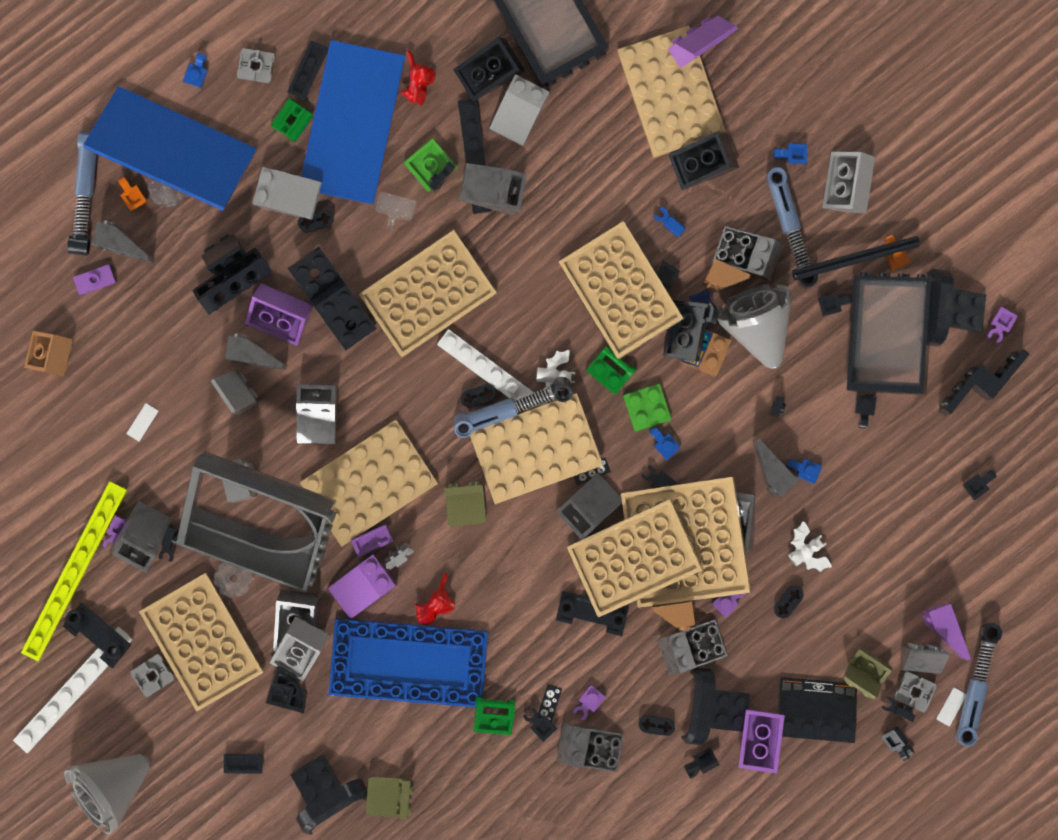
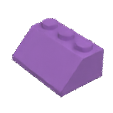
(700, 39)
(278, 314)
(761, 741)

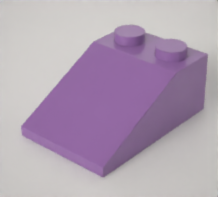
(362, 586)
(944, 624)

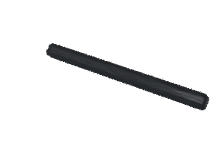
(855, 258)

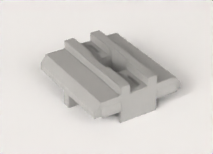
(255, 56)
(399, 556)
(162, 680)
(925, 686)

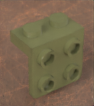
(465, 504)
(866, 672)
(388, 797)

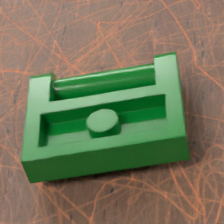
(606, 374)
(493, 722)

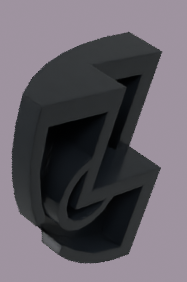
(285, 691)

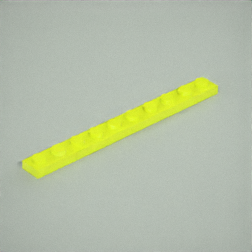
(74, 571)

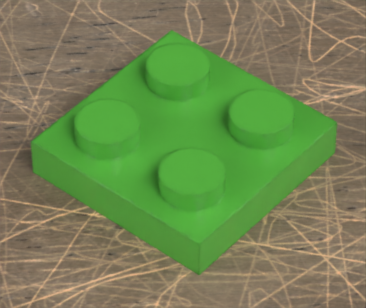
(427, 162)
(647, 407)

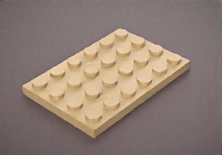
(670, 100)
(621, 290)
(427, 293)
(536, 449)
(372, 481)
(634, 558)
(201, 642)

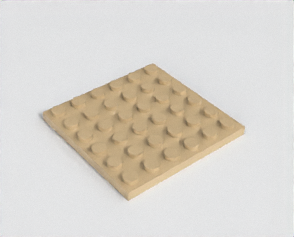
(715, 531)

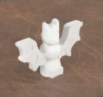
(551, 373)
(804, 552)

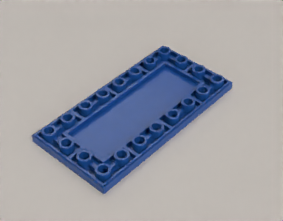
(353, 121)
(170, 148)
(407, 662)

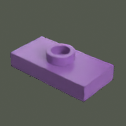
(94, 280)
(372, 540)

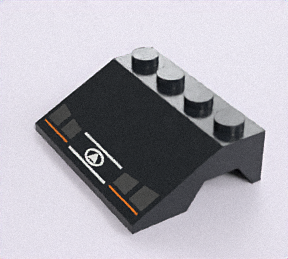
(818, 709)

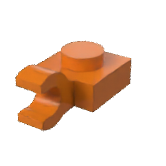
(133, 196)
(897, 259)

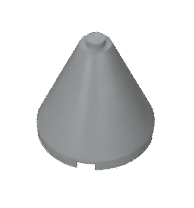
(759, 321)
(107, 787)

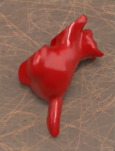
(420, 77)
(439, 603)

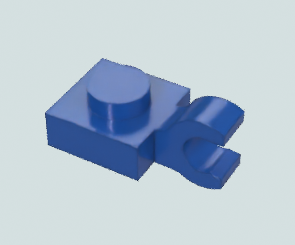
(196, 73)
(794, 153)
(665, 444)
(807, 470)

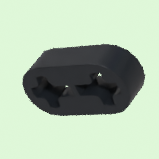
(317, 225)
(480, 400)
(784, 599)
(656, 720)

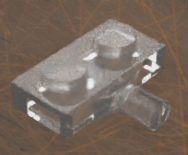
(395, 208)

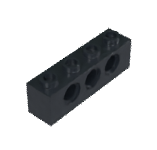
(232, 281)

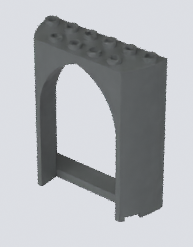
(273, 557)

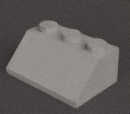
(848, 182)

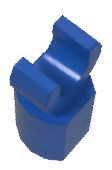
(670, 223)

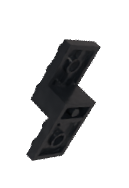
(332, 298)
(983, 381)

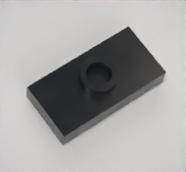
(243, 763)

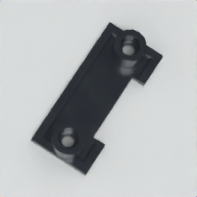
(583, 609)
(98, 633)

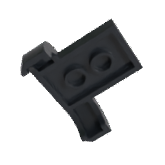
(953, 308)
(686, 337)
(714, 708)
(324, 793)

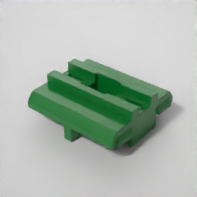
(290, 109)

